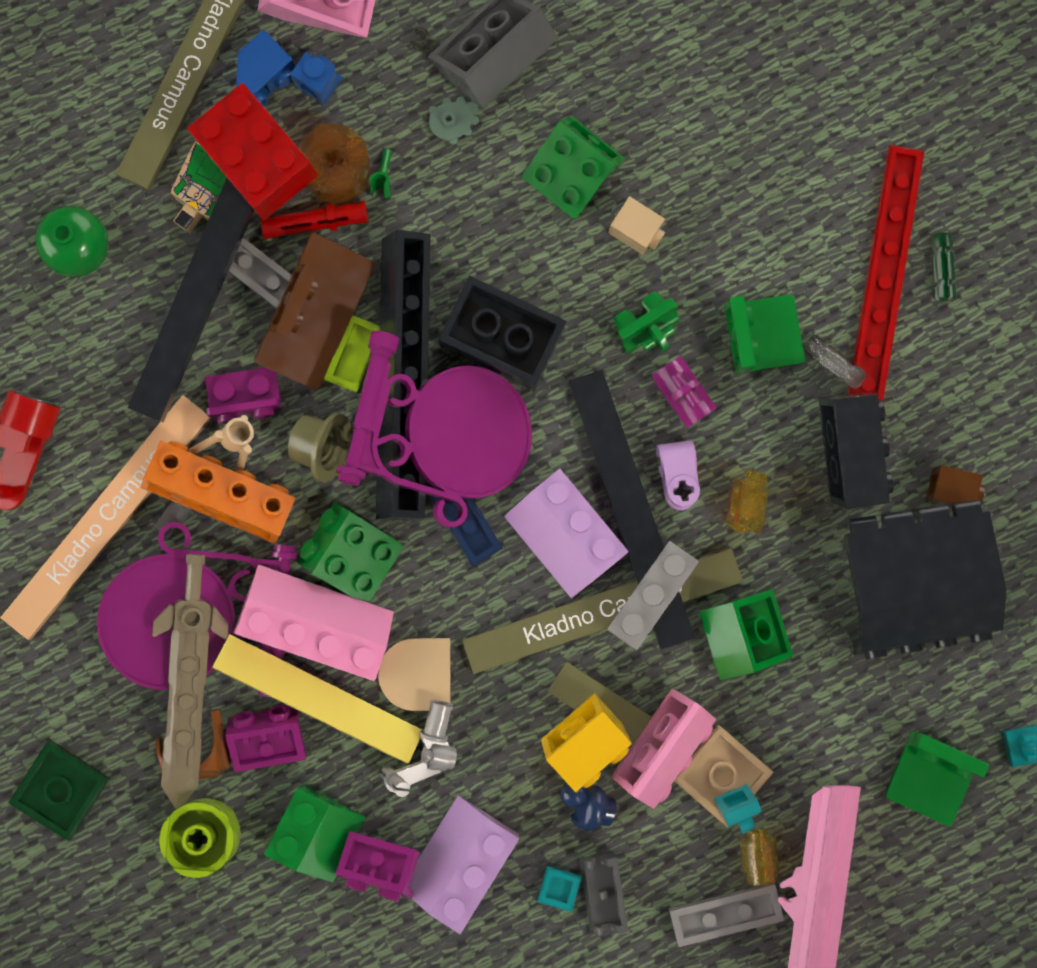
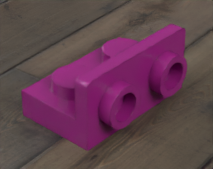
(243, 394)
(265, 738)
(378, 866)

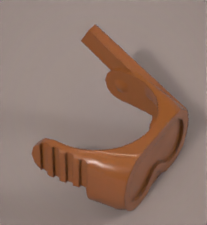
(218, 758)

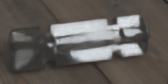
(835, 361)

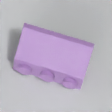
(565, 533)
(461, 863)

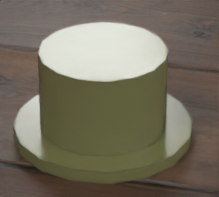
(320, 444)

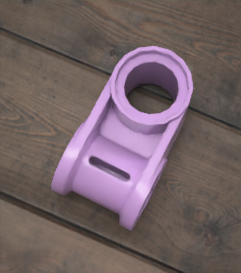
(677, 469)

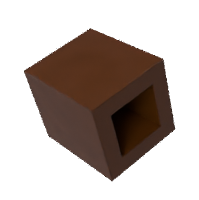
(954, 485)

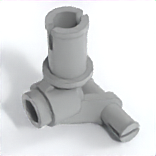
(435, 756)

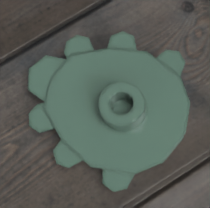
(453, 119)

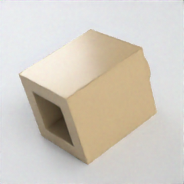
(637, 226)

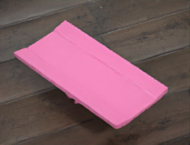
(822, 878)

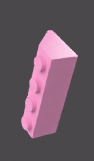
(315, 623)

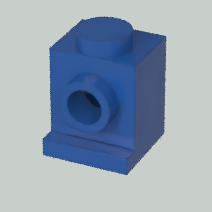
(316, 77)

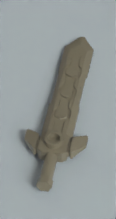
(186, 682)

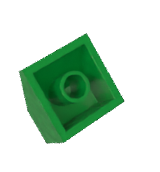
(746, 635)
(313, 834)

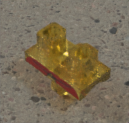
(748, 503)

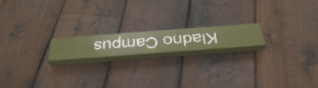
(178, 91)
(586, 616)

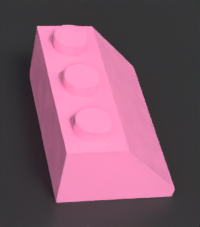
(664, 749)

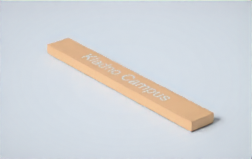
(99, 524)

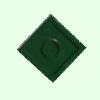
(59, 790)

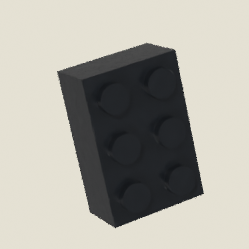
(502, 333)
(855, 449)

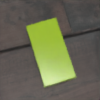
(352, 355)

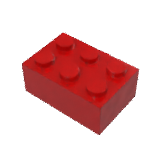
(253, 151)

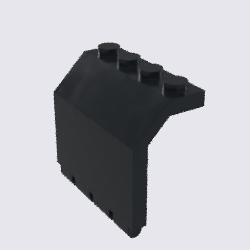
(925, 578)

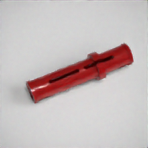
(315, 219)

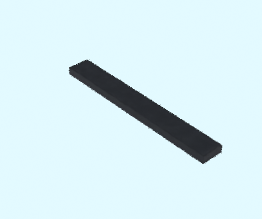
(192, 304)
(626, 495)

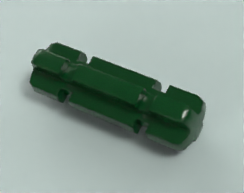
(943, 267)

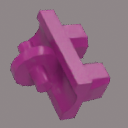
(683, 392)

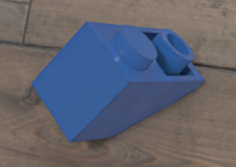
(263, 66)

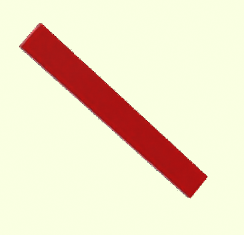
(887, 267)

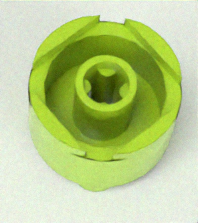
(184, 850)

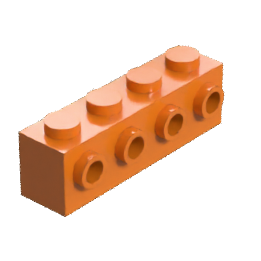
(218, 491)

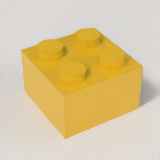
(586, 743)

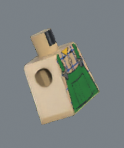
(197, 188)

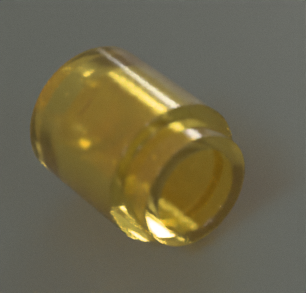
(759, 857)

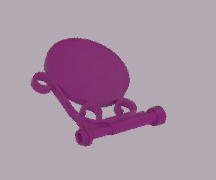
(461, 431)
(148, 588)

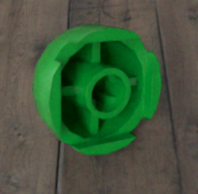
(72, 241)

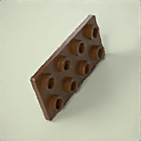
(314, 311)

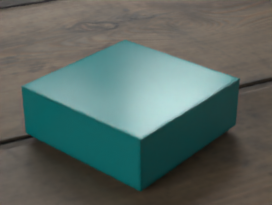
(559, 888)

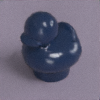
(591, 806)

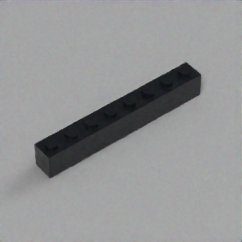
(405, 315)

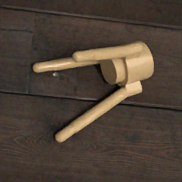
(234, 437)

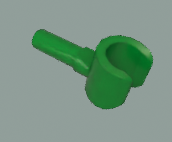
(381, 178)

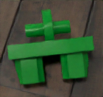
(651, 328)

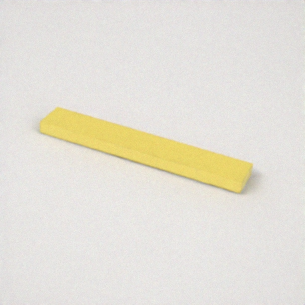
(317, 699)

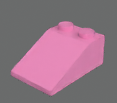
(341, 16)

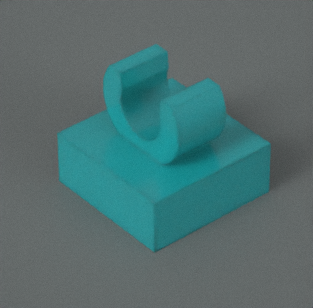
(1021, 745)
(738, 807)

